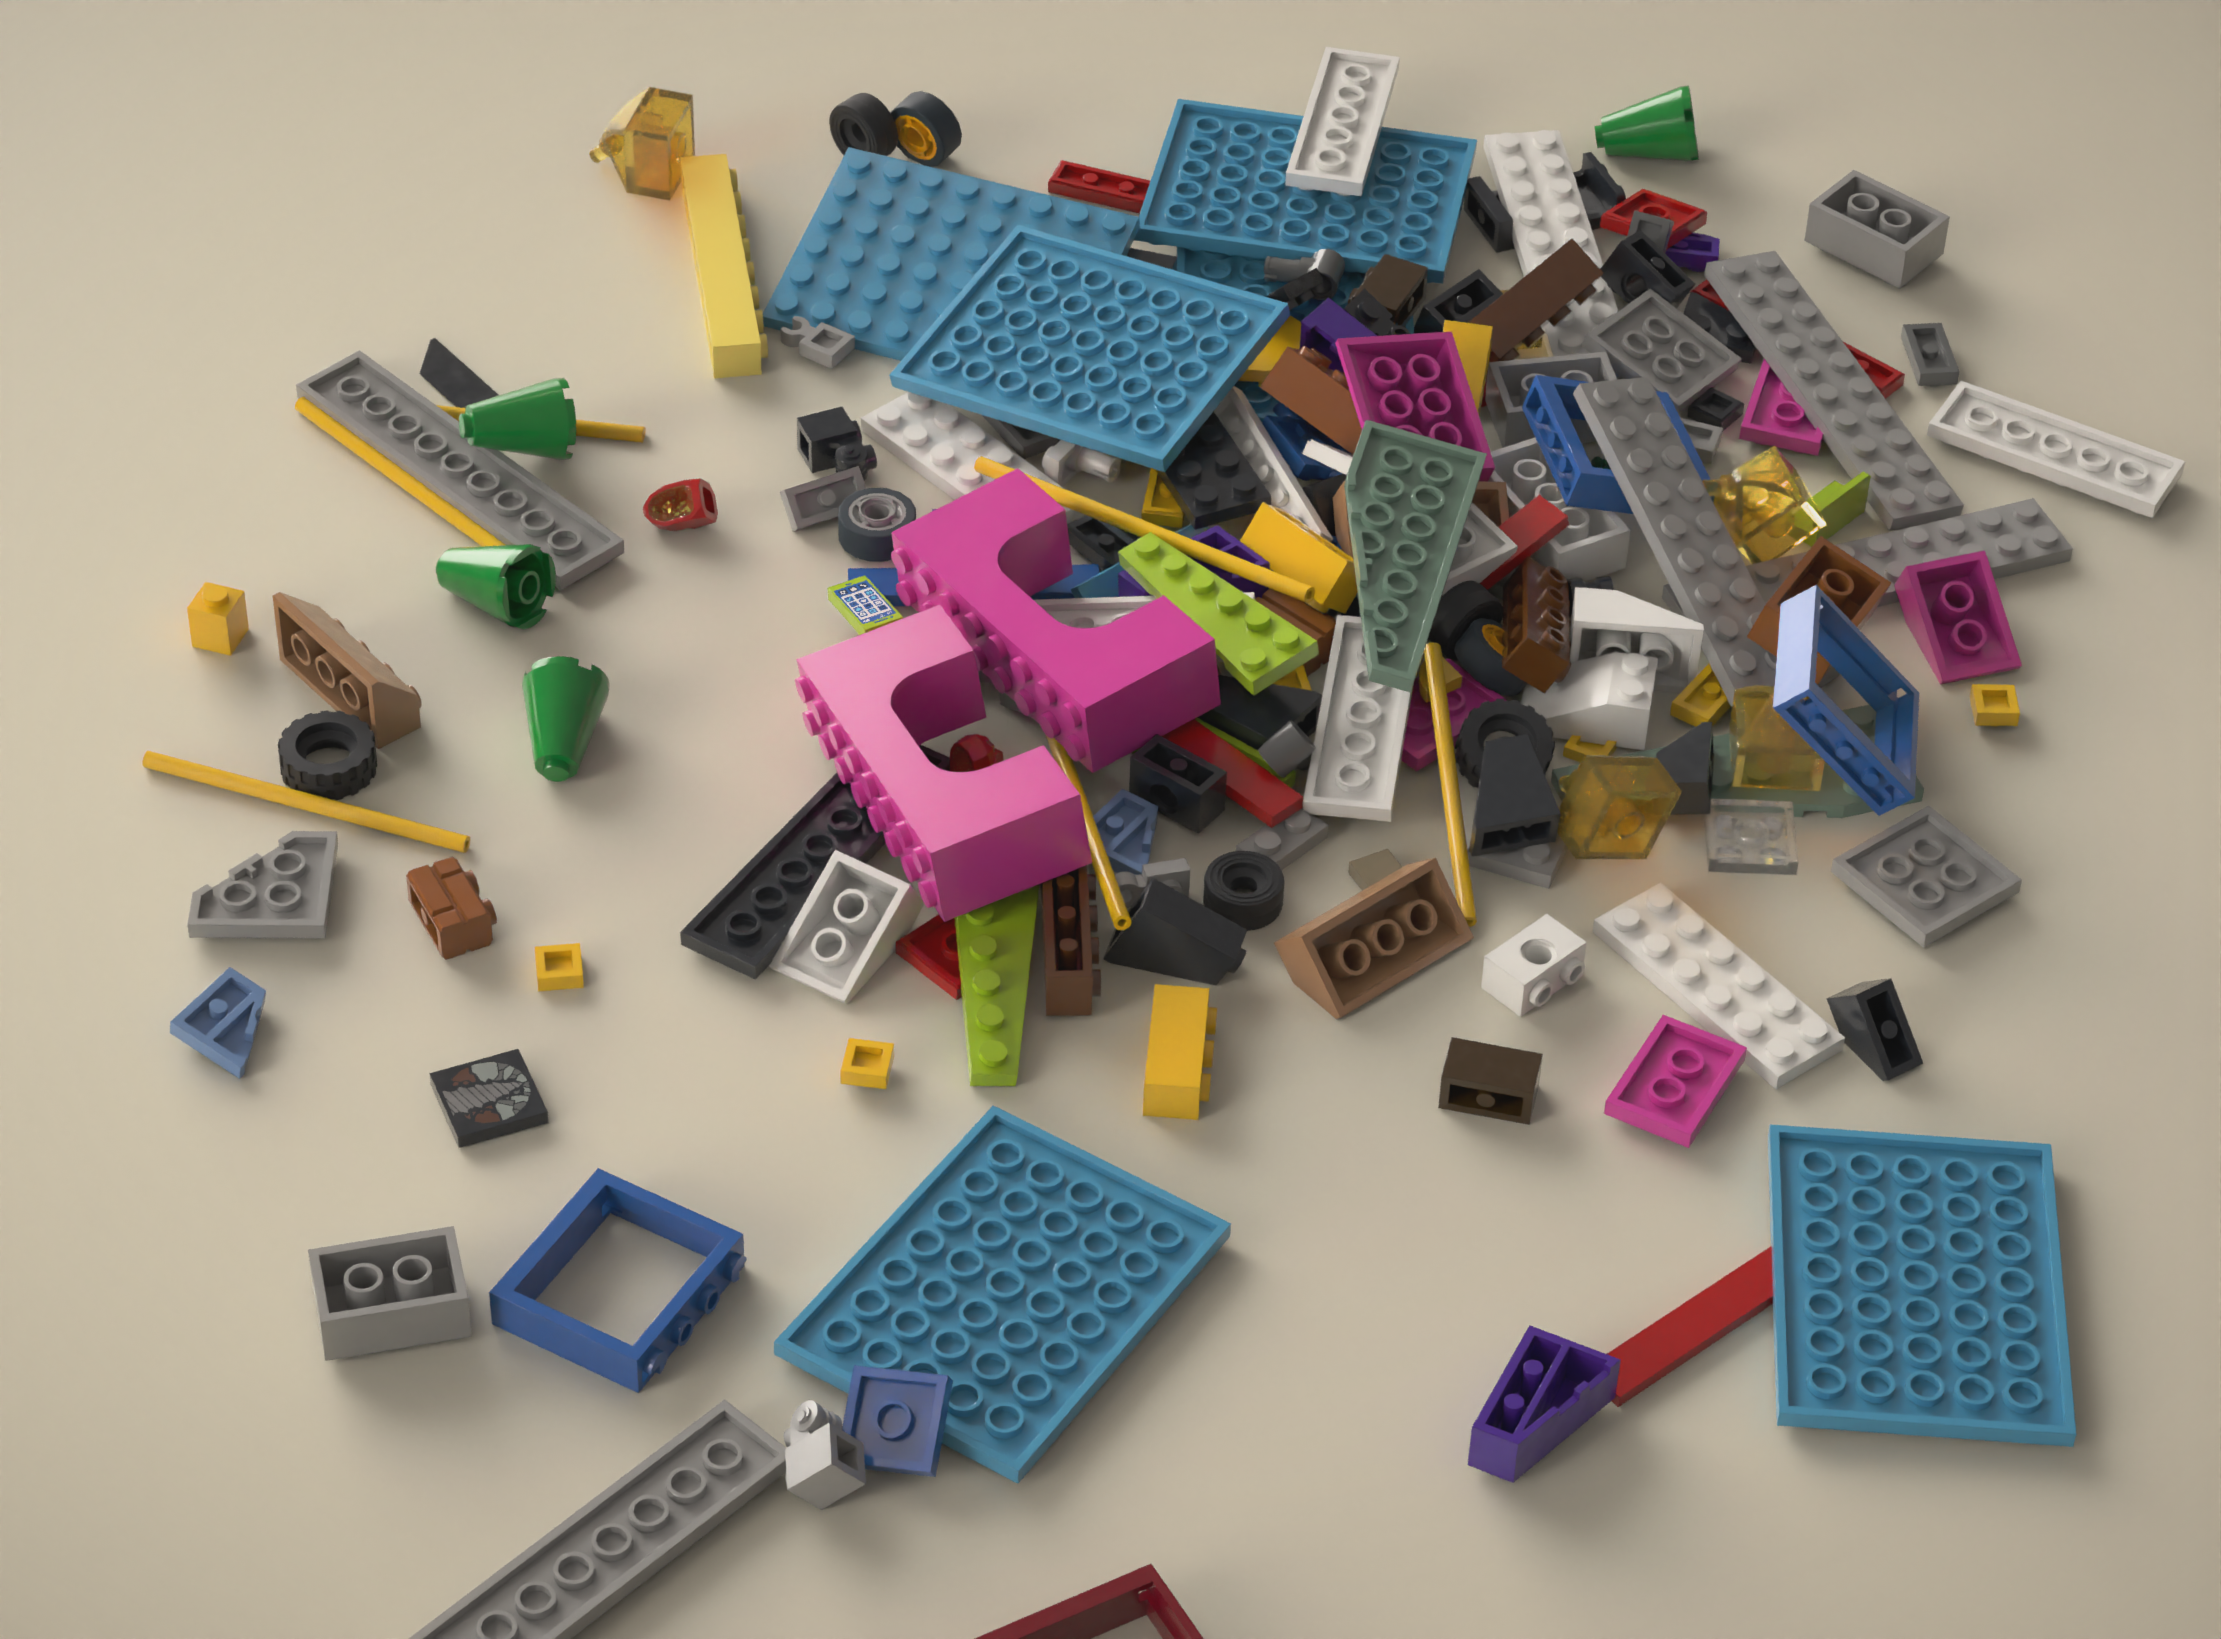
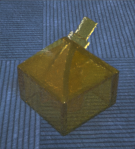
(648, 142)
(1765, 506)
(1766, 748)
(1615, 806)

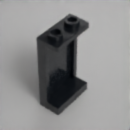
(1484, 207)

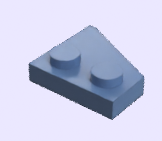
(1127, 831)
(223, 1021)

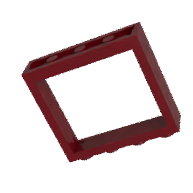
(1106, 1609)

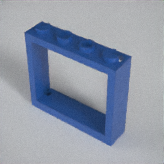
(1549, 411)
(1877, 771)
(631, 1366)

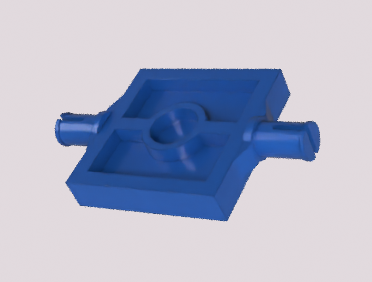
(1291, 435)

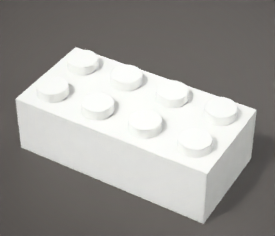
(1592, 542)

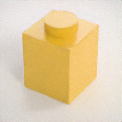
(218, 618)

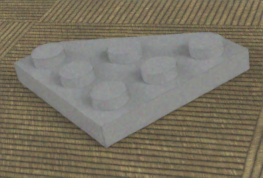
(271, 894)

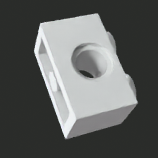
(1534, 965)

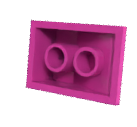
(1957, 617)

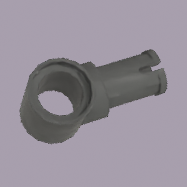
(1327, 261)
(1288, 750)

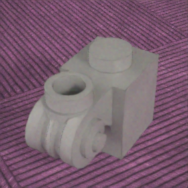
(821, 1457)

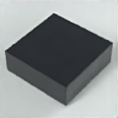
(1715, 409)

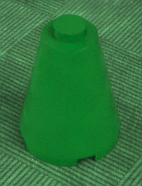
(1652, 128)
(524, 421)
(500, 580)
(562, 713)

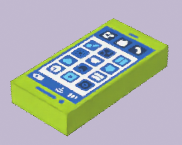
(862, 605)

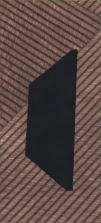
(453, 377)

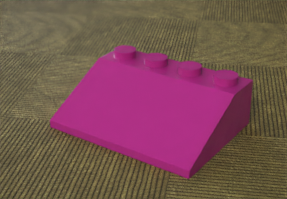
(1414, 387)

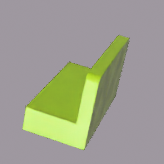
(1840, 505)

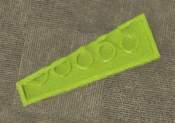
(1248, 636)
(994, 977)

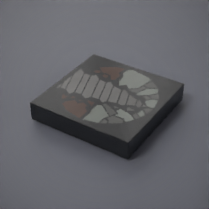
(488, 1098)

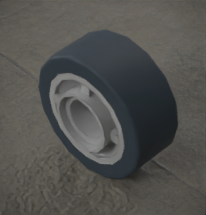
(868, 520)

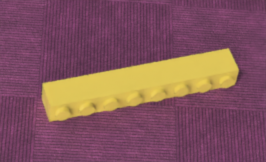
(723, 267)

